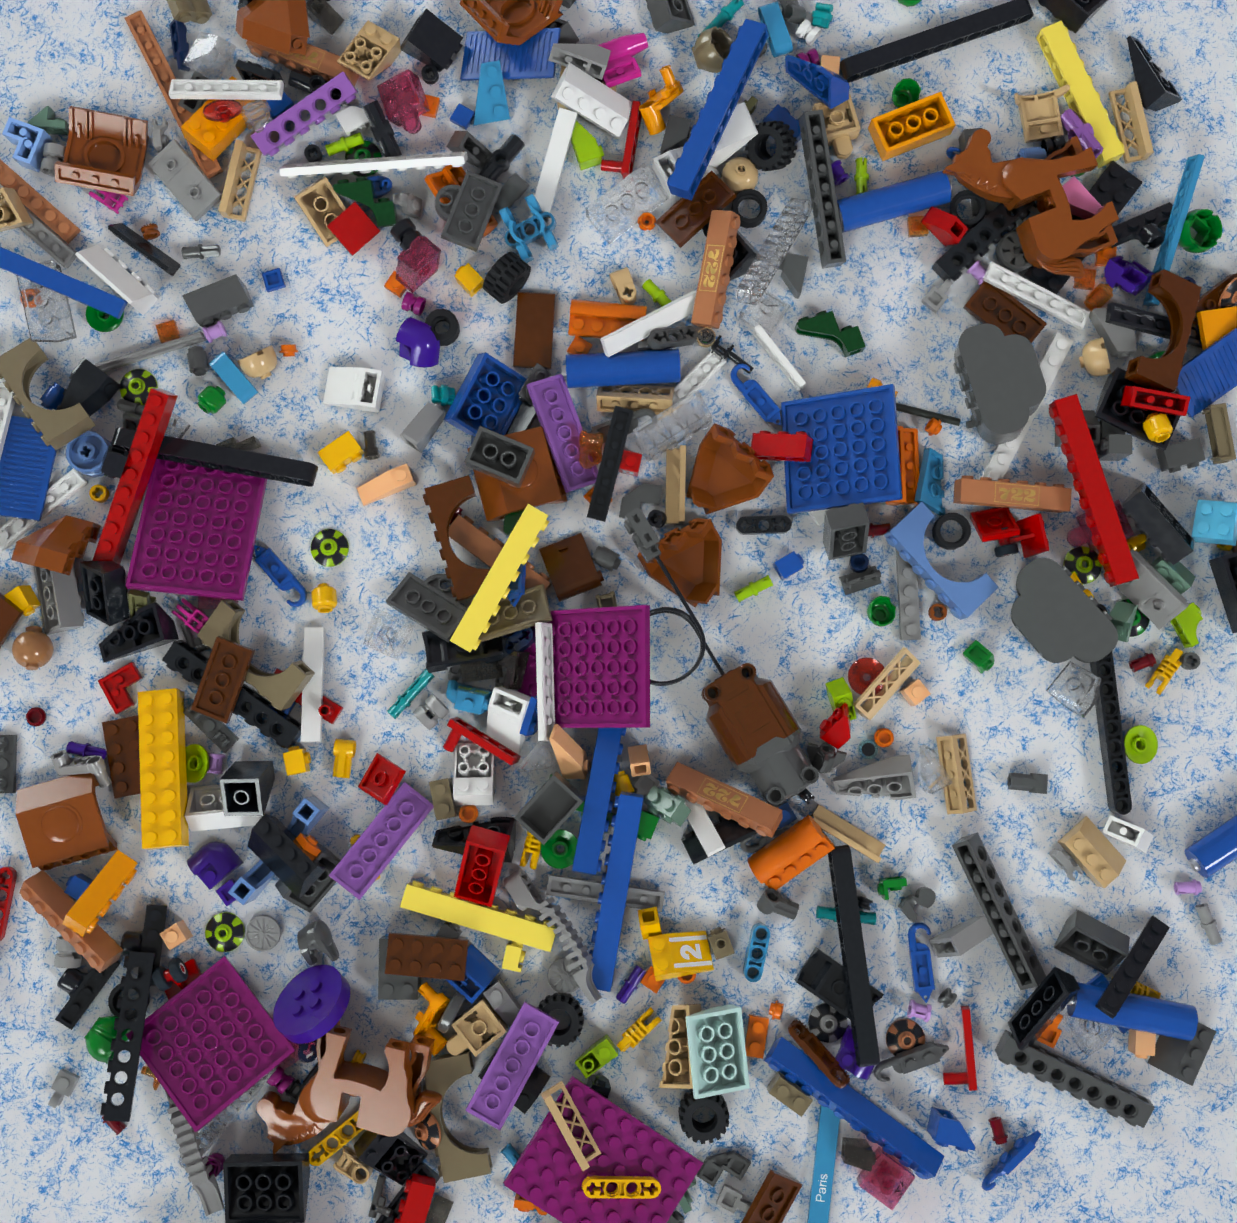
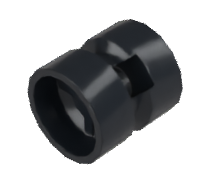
(405, 232)

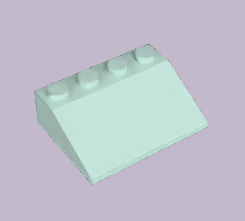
(717, 1051)

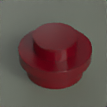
(36, 716)

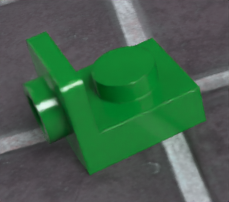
(979, 656)
(894, 883)

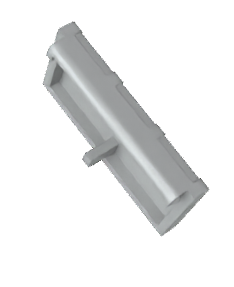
(185, 180)
(1153, 593)

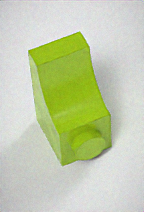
(1186, 625)

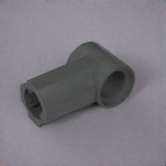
(792, 11)
(1028, 782)
(773, 902)

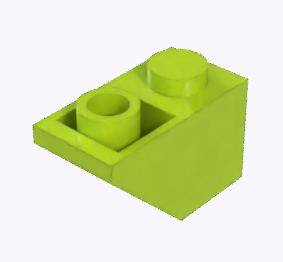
(840, 693)
(597, 1056)

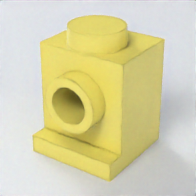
(513, 956)

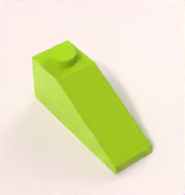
(586, 148)

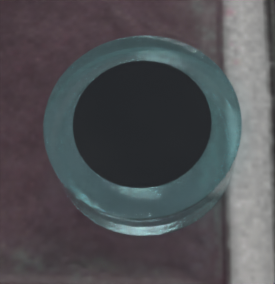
(867, 749)

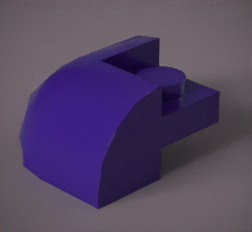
(1130, 276)
(418, 343)
(214, 863)
(847, 1058)

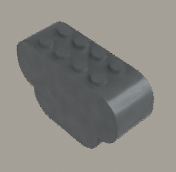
(999, 381)
(1060, 616)

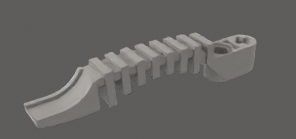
(526, 896)
(195, 1164)

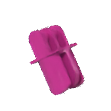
(110, 199)
(192, 616)

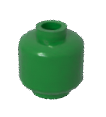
(211, 399)

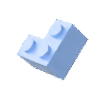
(29, 143)

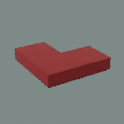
(115, 686)

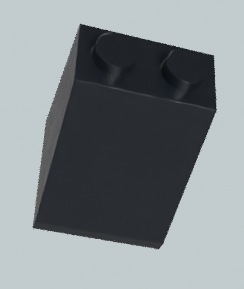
(432, 41)
(247, 788)

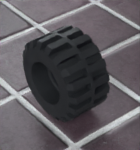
(784, 146)
(506, 277)
(573, 1008)
(706, 1130)

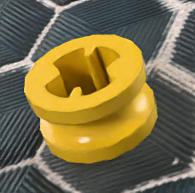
(103, 497)
(359, 1057)

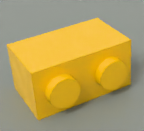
(341, 453)

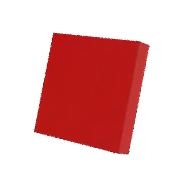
(353, 228)
(990, 521)
(381, 779)

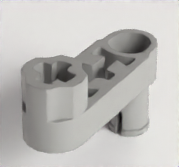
(81, 765)

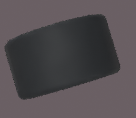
(444, 315)

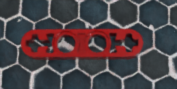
(5, 905)

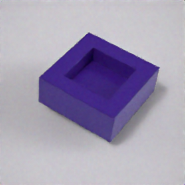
(223, 892)

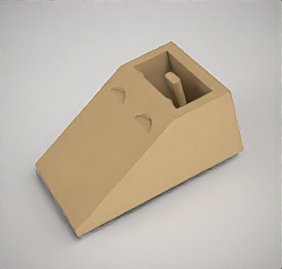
(371, 51)

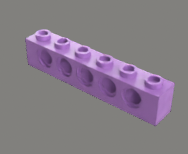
(340, 82)

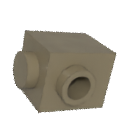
(720, 943)

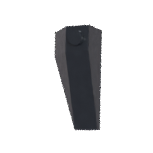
(743, 255)
(89, 387)

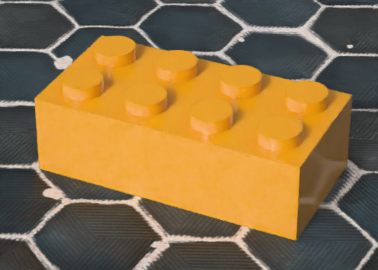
(911, 126)
(209, 135)
(98, 896)

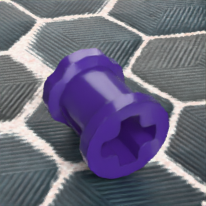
(838, 173)

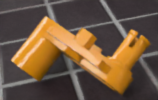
(651, 108)
(427, 1022)

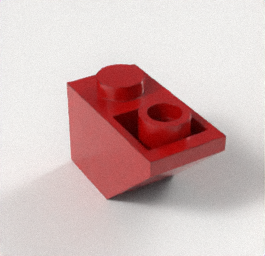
(944, 226)
(837, 728)

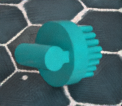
(822, 15)
(442, 395)

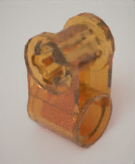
(590, 445)

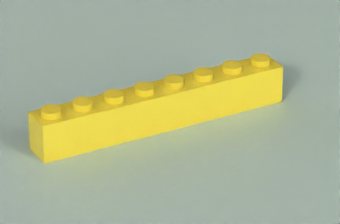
(1082, 97)
(499, 577)
(477, 916)

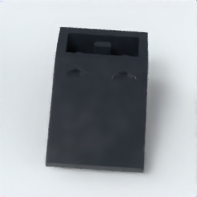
(392, 1156)

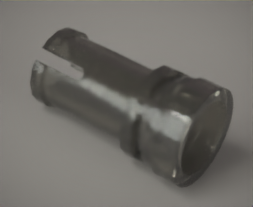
(371, 448)

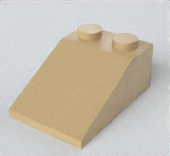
(321, 207)

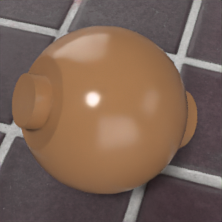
(32, 648)

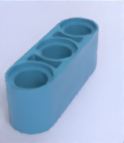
(779, 37)
(233, 377)
(757, 962)

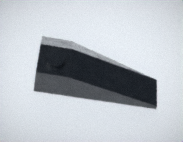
(1153, 88)
(144, 631)
(454, 838)

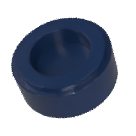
(859, 563)

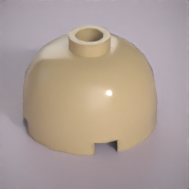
(740, 174)
(1095, 358)
(259, 363)

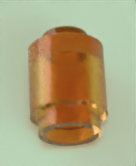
(1098, 296)

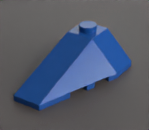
(819, 81)

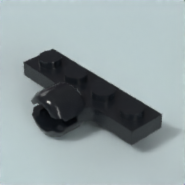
(1145, 227)
(148, 939)
(82, 991)

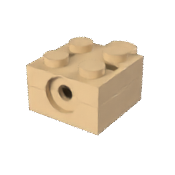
(840, 126)
(475, 1028)

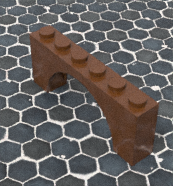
(1180, 302)
(443, 502)

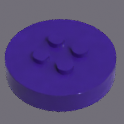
(311, 1004)

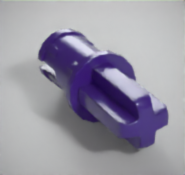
(85, 749)
(630, 984)

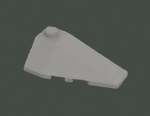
(883, 778)

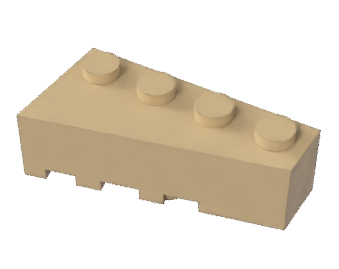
(12, 210)
(677, 1062)

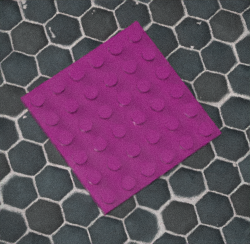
(211, 1043)

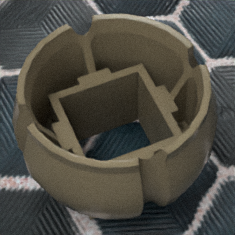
(712, 49)

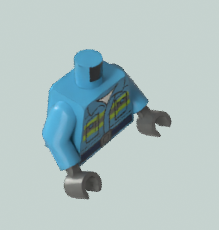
(468, 697)

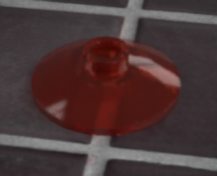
(222, 110)
(859, 668)

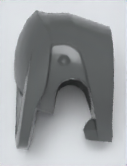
(316, 937)

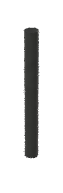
(927, 414)

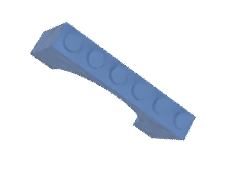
(908, 539)
(257, 878)

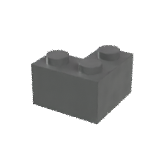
(1113, 443)

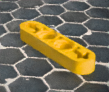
(339, 1135)
(622, 1182)

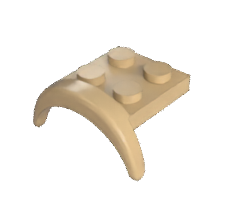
(1041, 114)

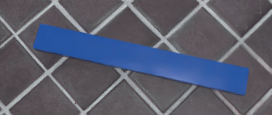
(61, 283)

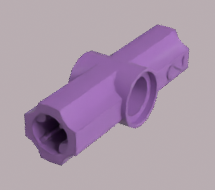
(1084, 132)

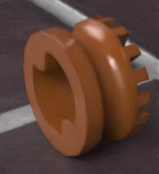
(150, 232)
(931, 612)

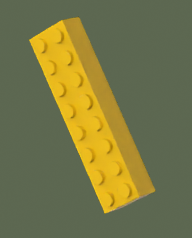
(162, 769)

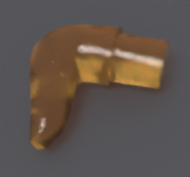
(146, 1071)

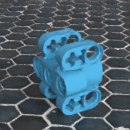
(537, 221)

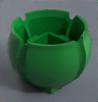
(1208, 228)
(100, 1037)

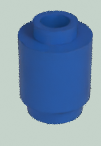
(52, 397)

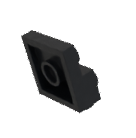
(254, 71)

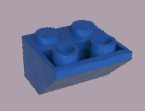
(479, 974)
(948, 1130)

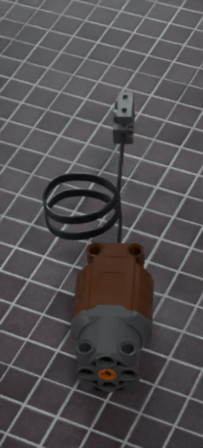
(746, 712)

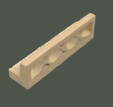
(1138, 122)
(233, 179)
(635, 399)
(675, 485)
(890, 683)
(951, 757)
(848, 833)
(567, 1131)

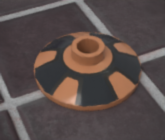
(1229, 295)
(899, 1031)
(428, 1132)

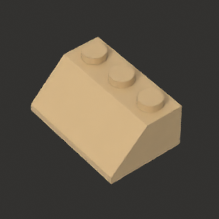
(1093, 853)

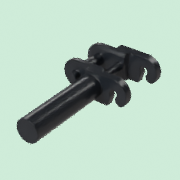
(729, 354)
(294, 1098)

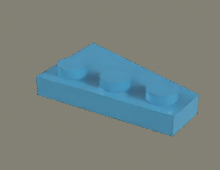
(491, 95)
(929, 482)

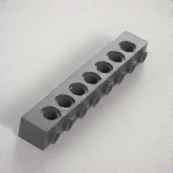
(822, 189)
(999, 911)
(1136, 1114)

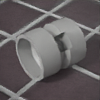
(52, 153)
(436, 707)
(67, 955)

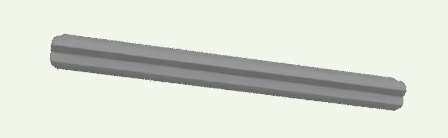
(151, 352)

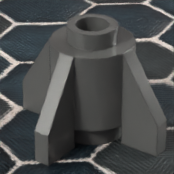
(824, 757)

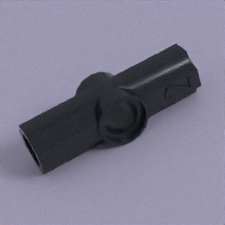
(307, 82)
(381, 129)
(508, 151)

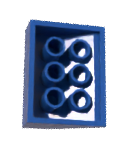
(486, 397)

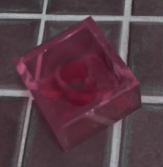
(887, 1179)

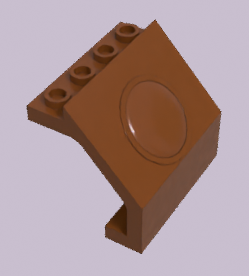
(513, 20)
(103, 152)
(539, 487)
(62, 821)

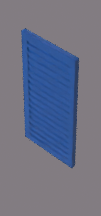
(516, 61)
(1210, 374)
(24, 471)

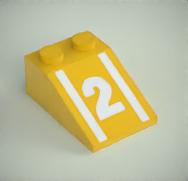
(680, 954)

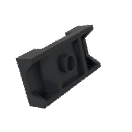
(444, 654)
(826, 980)

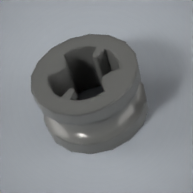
(1192, 655)
(947, 997)

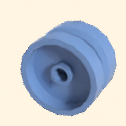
(87, 453)

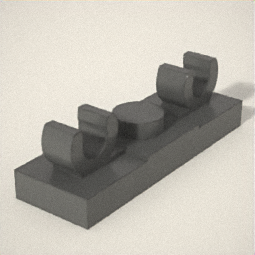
(213, 729)
(8, 763)

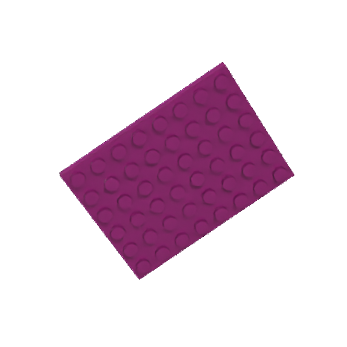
(196, 531)
(598, 667)
(628, 1147)

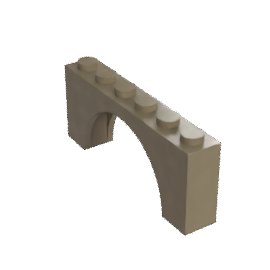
(57, 426)
(279, 688)
(456, 1159)

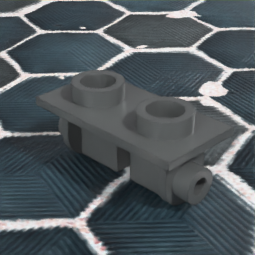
(537, 373)
(858, 581)

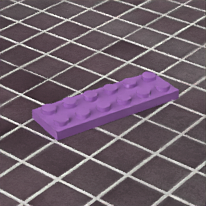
(561, 430)
(381, 841)
(512, 1065)

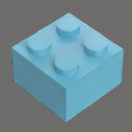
(1215, 522)

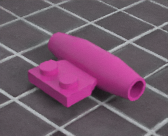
(621, 64)

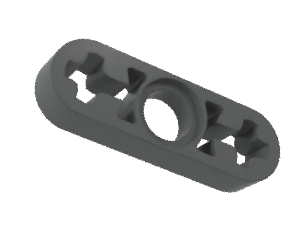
(665, 342)

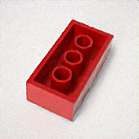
(481, 865)

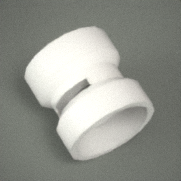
(808, 32)

